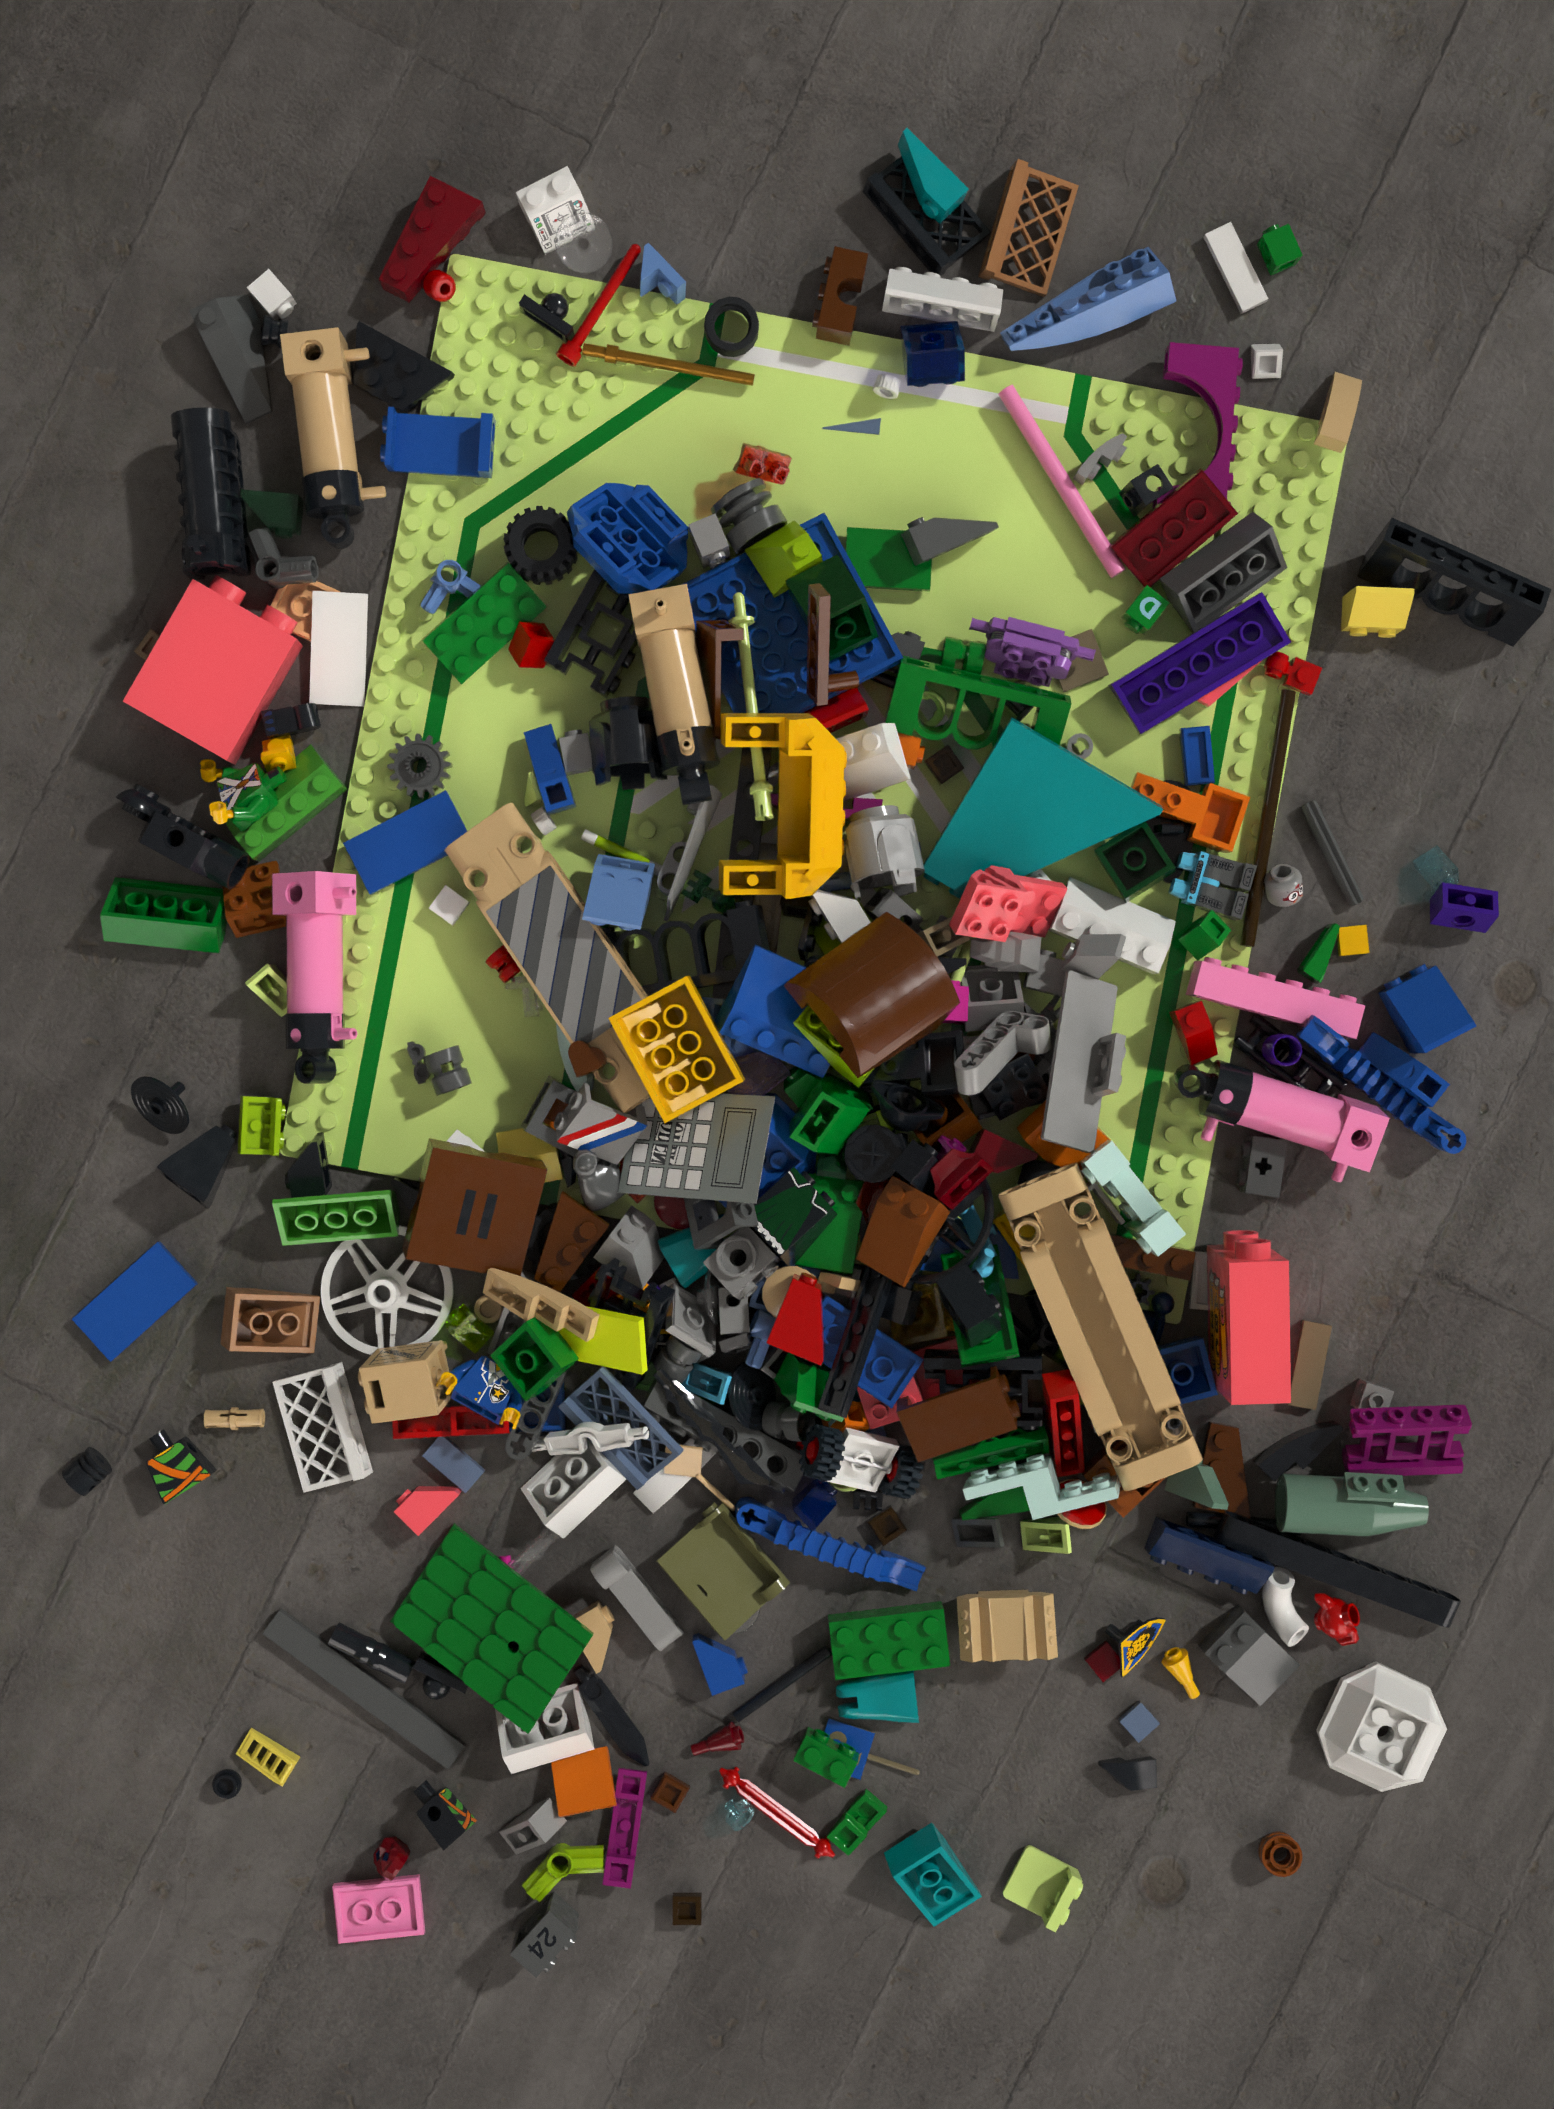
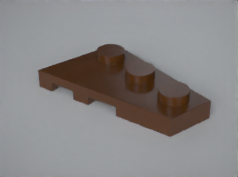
(568, 1242)
(1224, 1454)

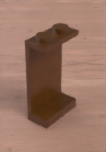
(708, 640)
(959, 1417)

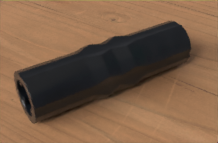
(372, 1653)

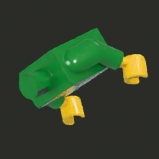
(244, 792)

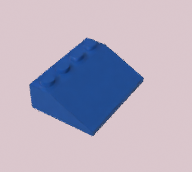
(763, 1012)

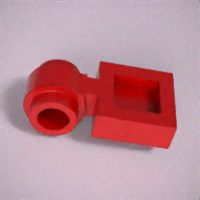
(1299, 675)

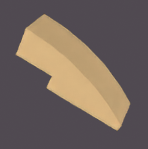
(1338, 412)

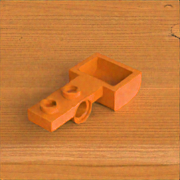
(1213, 815)

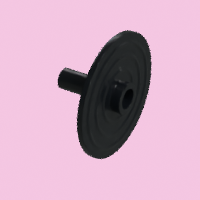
(160, 1104)
(749, 1394)

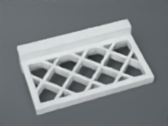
(346, 1427)

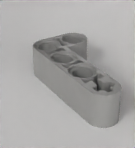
(998, 1045)
(618, 1574)

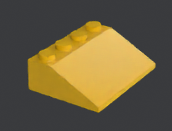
(676, 1049)

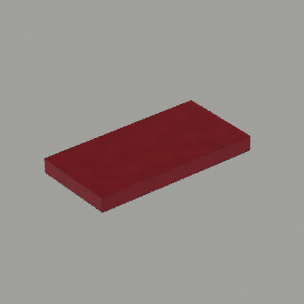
(1173, 529)

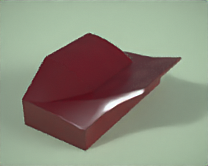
(958, 1175)

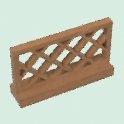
(1004, 224)

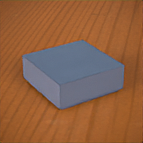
(1139, 1721)

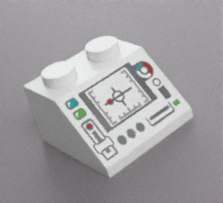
(549, 204)

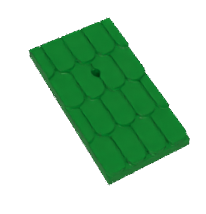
(470, 1612)

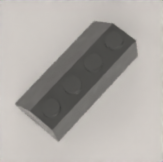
(1224, 572)

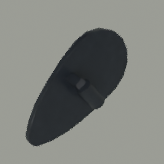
(1172, 836)

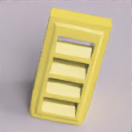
(281, 1752)

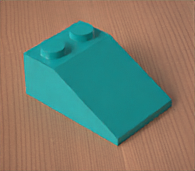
(931, 1874)

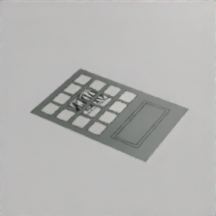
(703, 1152)

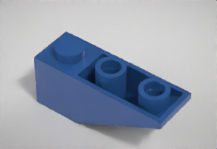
(549, 770)
(1404, 1070)

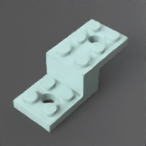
(1042, 1486)

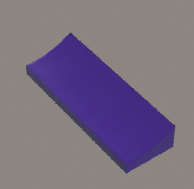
(1200, 663)

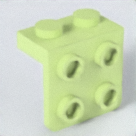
(1044, 1886)

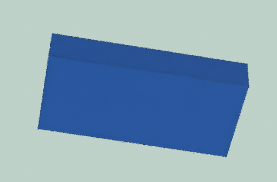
(1197, 756)

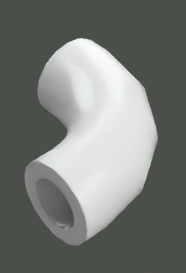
(1280, 1609)

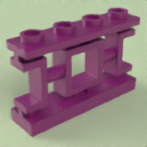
(1411, 1457)

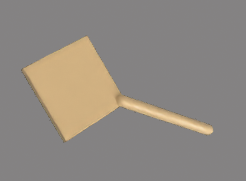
(690, 1464)

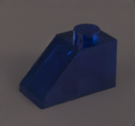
(815, 1502)

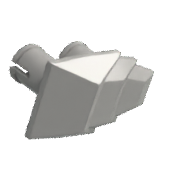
(1017, 954)

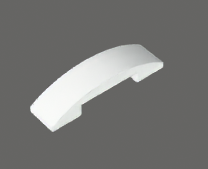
(664, 1486)

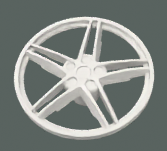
(385, 1293)

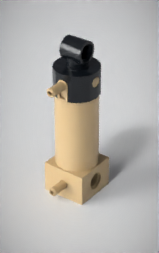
(320, 376)
(676, 688)

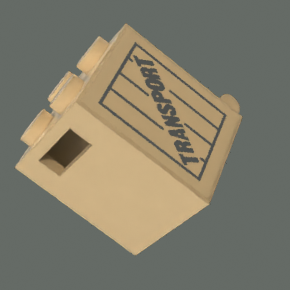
(403, 1381)

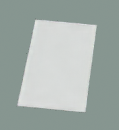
(338, 648)

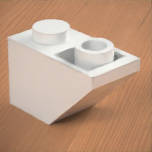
(841, 913)

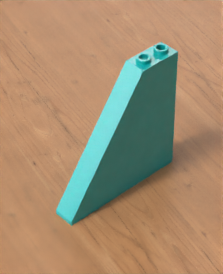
(1031, 810)

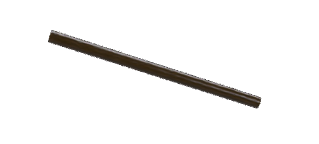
(1268, 816)

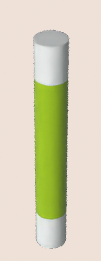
(616, 849)

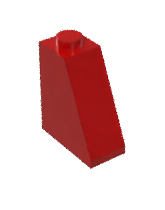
(800, 1320)

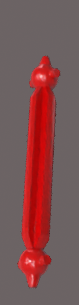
(776, 1812)

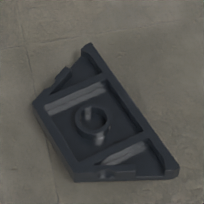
(395, 371)

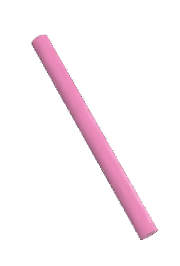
(1061, 481)

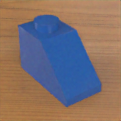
(719, 1664)

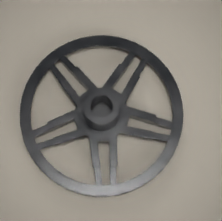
(953, 1231)

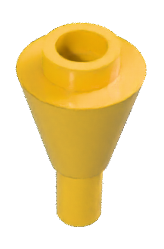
(1178, 1664)

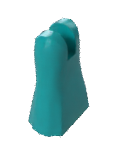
(683, 1258)
(880, 1698)

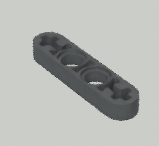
(543, 1410)

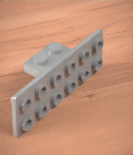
(1083, 1062)

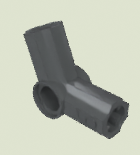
(267, 557)

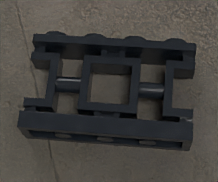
(584, 618)
(612, 1277)
(1030, 1362)

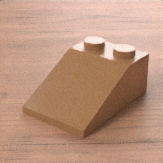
(269, 1321)

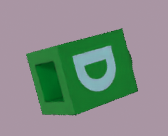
(1144, 610)

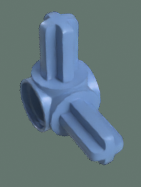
(441, 587)
(759, 1329)

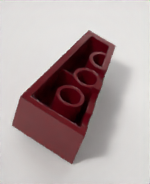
(432, 231)

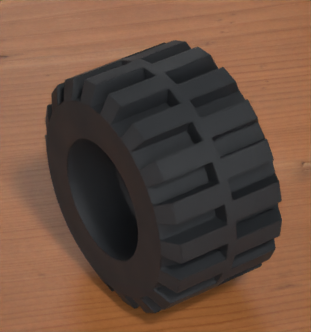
(534, 522)

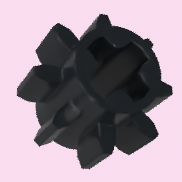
(1142, 1297)

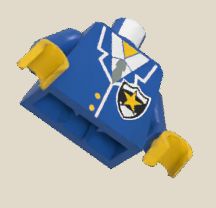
(484, 1390)

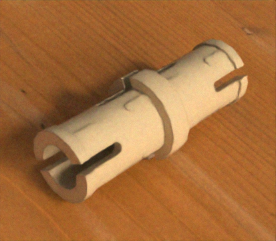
(234, 1418)

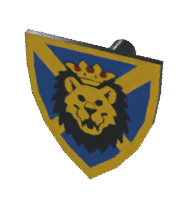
(1135, 1641)

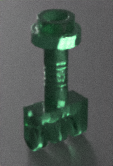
(701, 888)

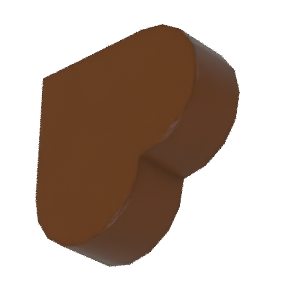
(586, 1058)

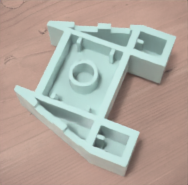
(1149, 1223)

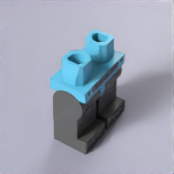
(1203, 883)

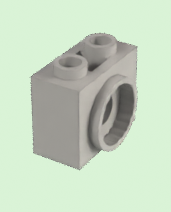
(742, 1279)

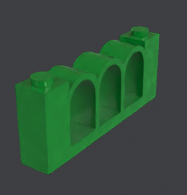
(910, 684)

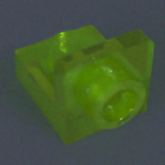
(468, 1328)

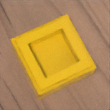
(1352, 940)

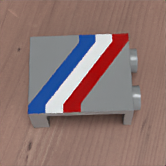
(598, 1127)

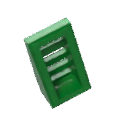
(1317, 959)

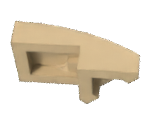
(831, 1281)

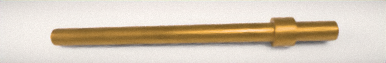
(613, 354)

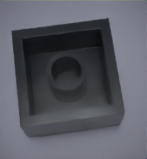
(969, 1305)

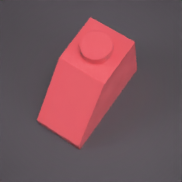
(424, 1505)

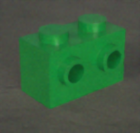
(826, 1756)

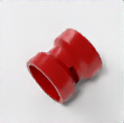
(499, 960)

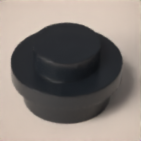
(227, 1783)

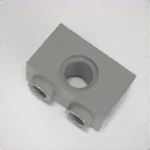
(709, 541)

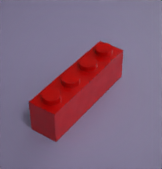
(1063, 1422)

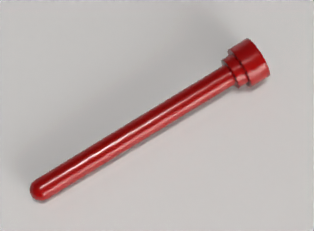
(570, 352)

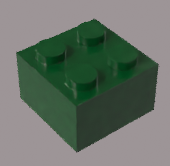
(1135, 861)

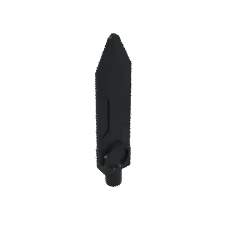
(612, 1715)

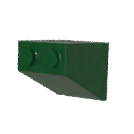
(849, 612)

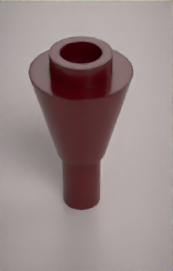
(725, 1739)

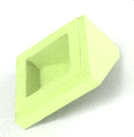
(532, 793)

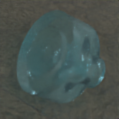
(738, 1814)

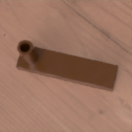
(818, 677)

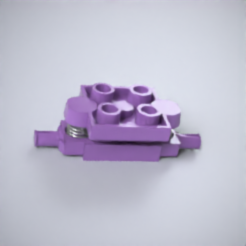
(1029, 650)

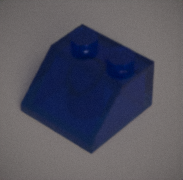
(933, 353)

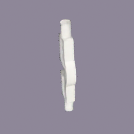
(602, 1437)

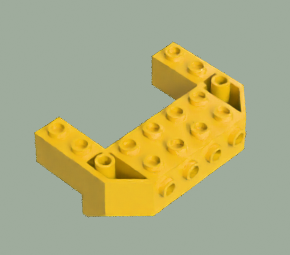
(808, 805)

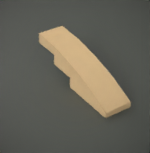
(535, 1300)

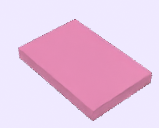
(378, 1909)

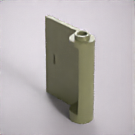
(727, 1568)

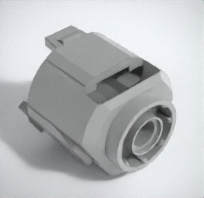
(883, 850)

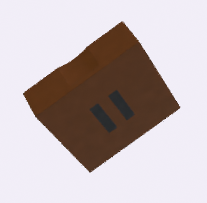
(474, 1208)

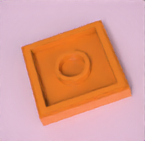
(584, 1782)

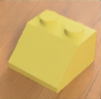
(1376, 610)

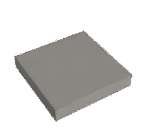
(690, 1322)

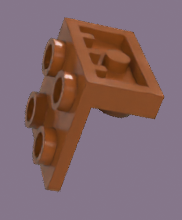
(251, 902)

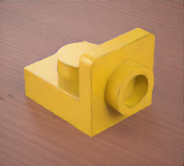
(279, 753)

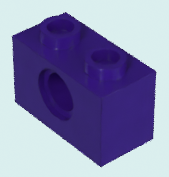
(1464, 907)

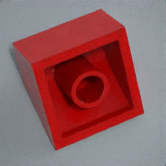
(841, 710)

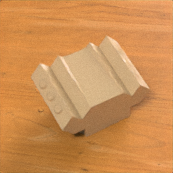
(1007, 1626)

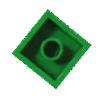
(534, 1358)

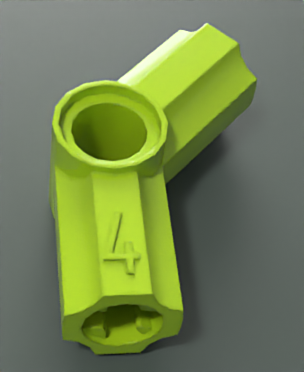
(548, 1873)

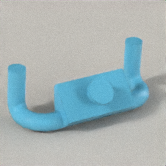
(973, 1226)

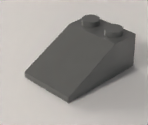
(1248, 1655)

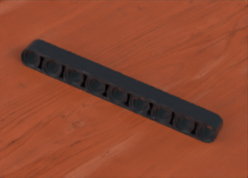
(1337, 1569)

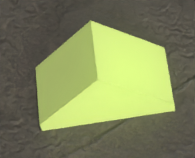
(270, 987)
(1046, 1535)

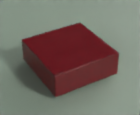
(1103, 1661)

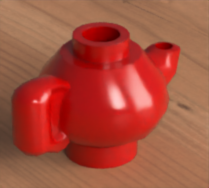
(1337, 1619)

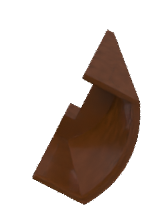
(877, 992)

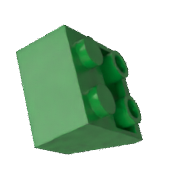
(827, 1118)
(804, 1385)

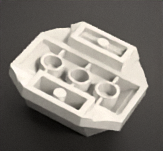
(1376, 1699)

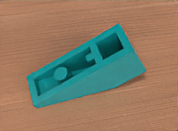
(934, 183)

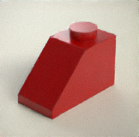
(1195, 1031)

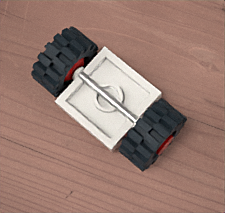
(860, 1461)

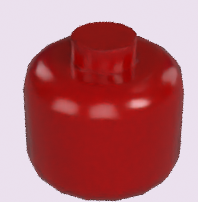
(439, 285)

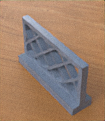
(629, 1460)

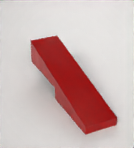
(449, 1423)

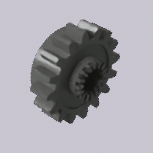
(429, 778)

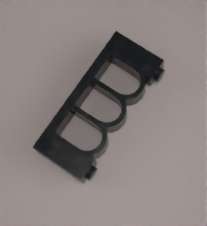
(1507, 622)
(746, 929)

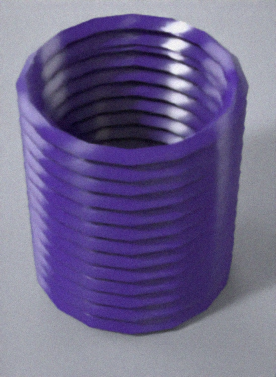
(1294, 1054)

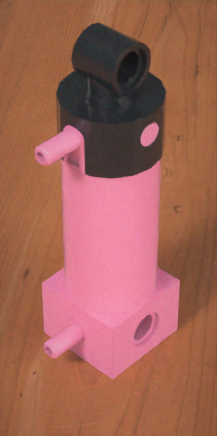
(314, 925)
(1340, 1127)

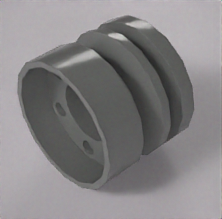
(746, 512)

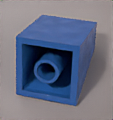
(1425, 1009)

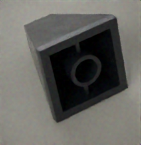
(201, 1164)

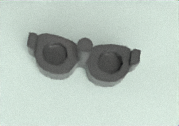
(417, 1053)

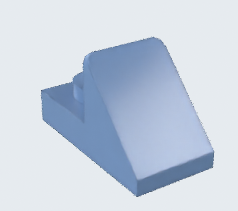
(659, 273)

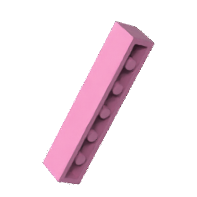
(1273, 998)

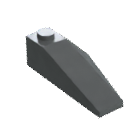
(234, 341)

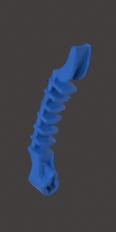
(1347, 1061)
(775, 1527)

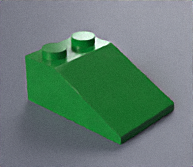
(838, 1242)

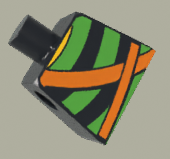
(176, 1466)
(448, 1822)

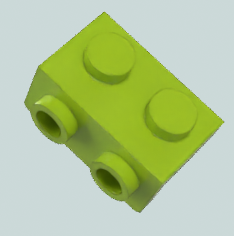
(260, 1125)

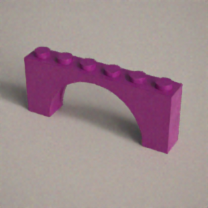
(1213, 376)

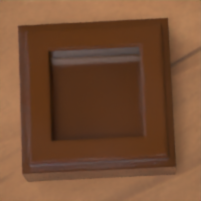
(670, 1792)

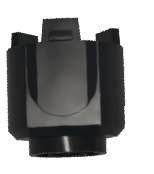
(625, 742)

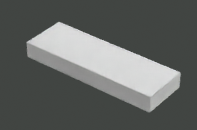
(1235, 267)

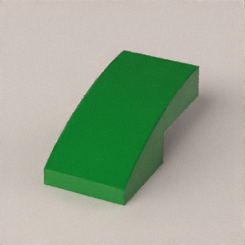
(856, 1822)

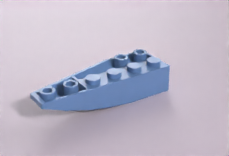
(1097, 304)

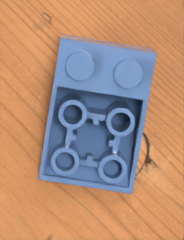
(619, 892)

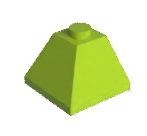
(783, 556)

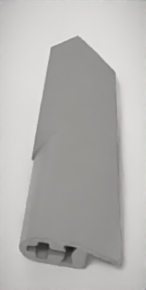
(703, 815)

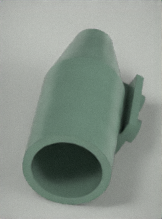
(1347, 1504)

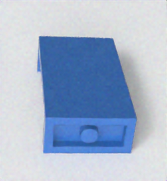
(438, 444)

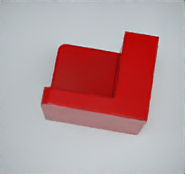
(531, 644)

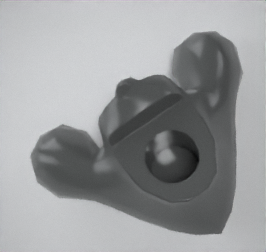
(597, 1180)

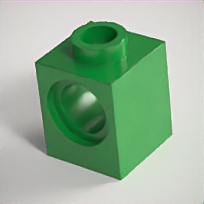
(1279, 248)
(1204, 935)

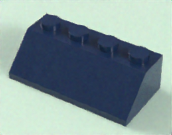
(1205, 1555)

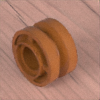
(1290, 1863)

